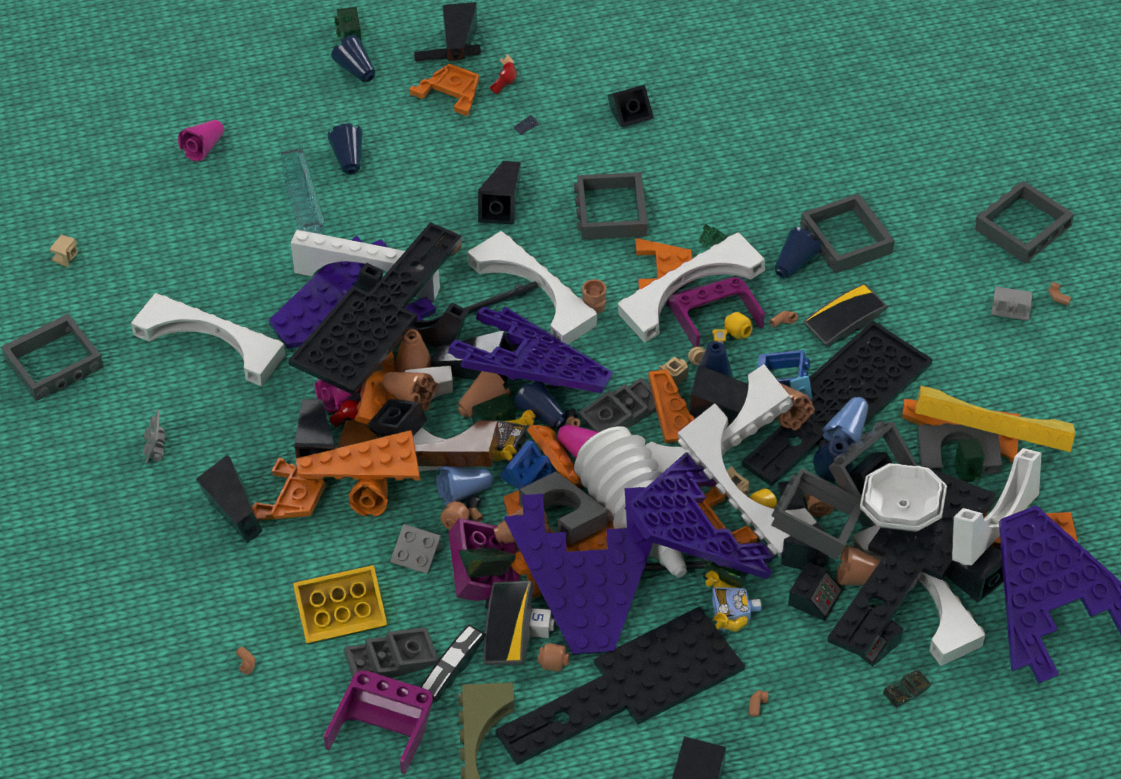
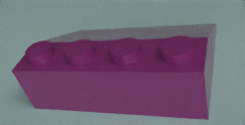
(473, 535)

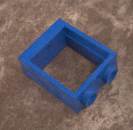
(786, 360)

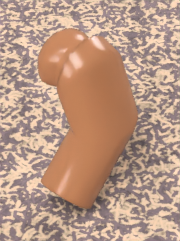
(1057, 296)
(784, 317)
(248, 660)
(754, 705)

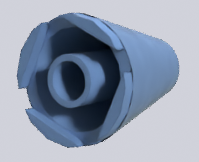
(848, 422)
(462, 482)

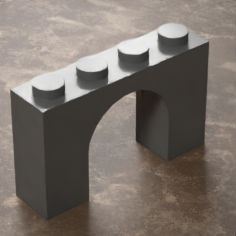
(933, 437)
(557, 490)

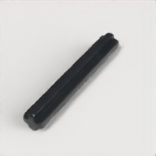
(442, 53)

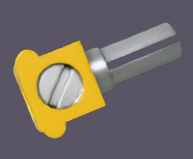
(719, 335)

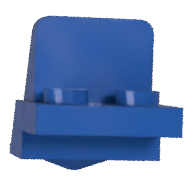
(527, 467)

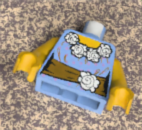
(730, 604)

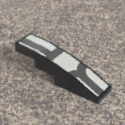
(453, 660)

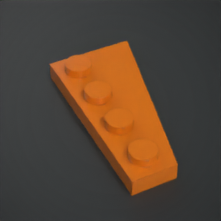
(669, 405)
(553, 449)

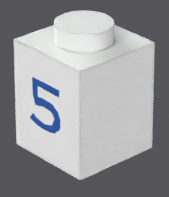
(541, 623)

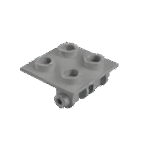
(1011, 303)
(155, 440)
(415, 548)

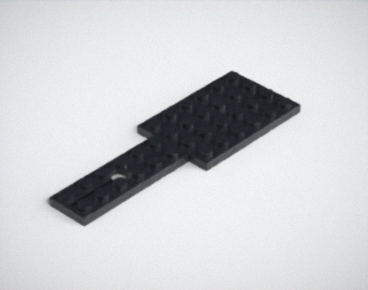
(369, 325)
(869, 367)
(903, 562)
(636, 677)

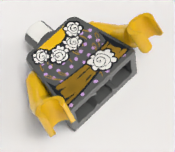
(512, 436)

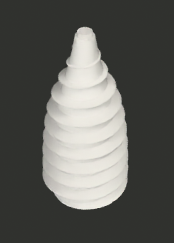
(617, 462)

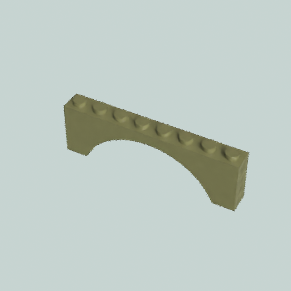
(482, 709)

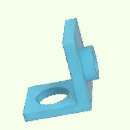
(802, 385)

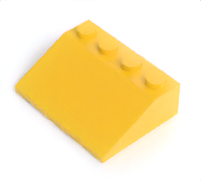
(339, 604)

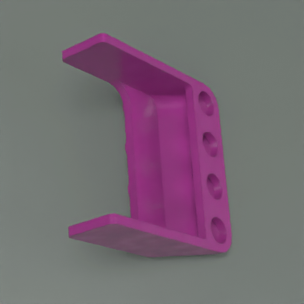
(712, 291)
(385, 705)

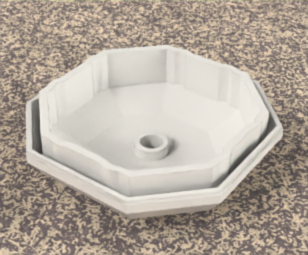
(903, 497)

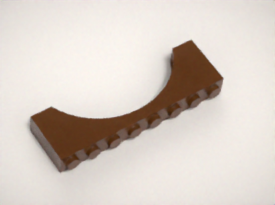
(469, 449)

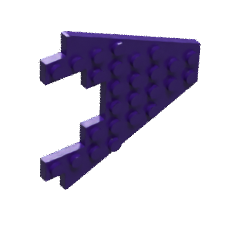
(320, 295)
(538, 357)
(671, 517)
(1043, 573)
(583, 589)

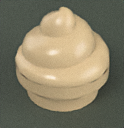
(695, 355)

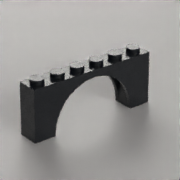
(433, 332)

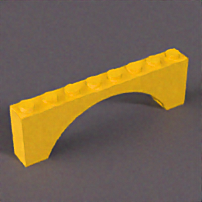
(1048, 433)

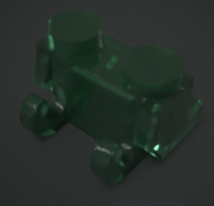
(711, 236)

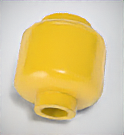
(738, 325)
(764, 497)

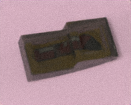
(907, 689)

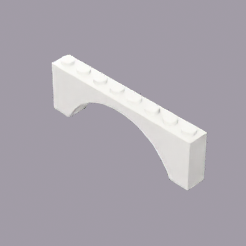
(315, 250)
(503, 255)
(729, 257)
(168, 316)
(763, 403)
(704, 441)
(974, 533)
(957, 630)

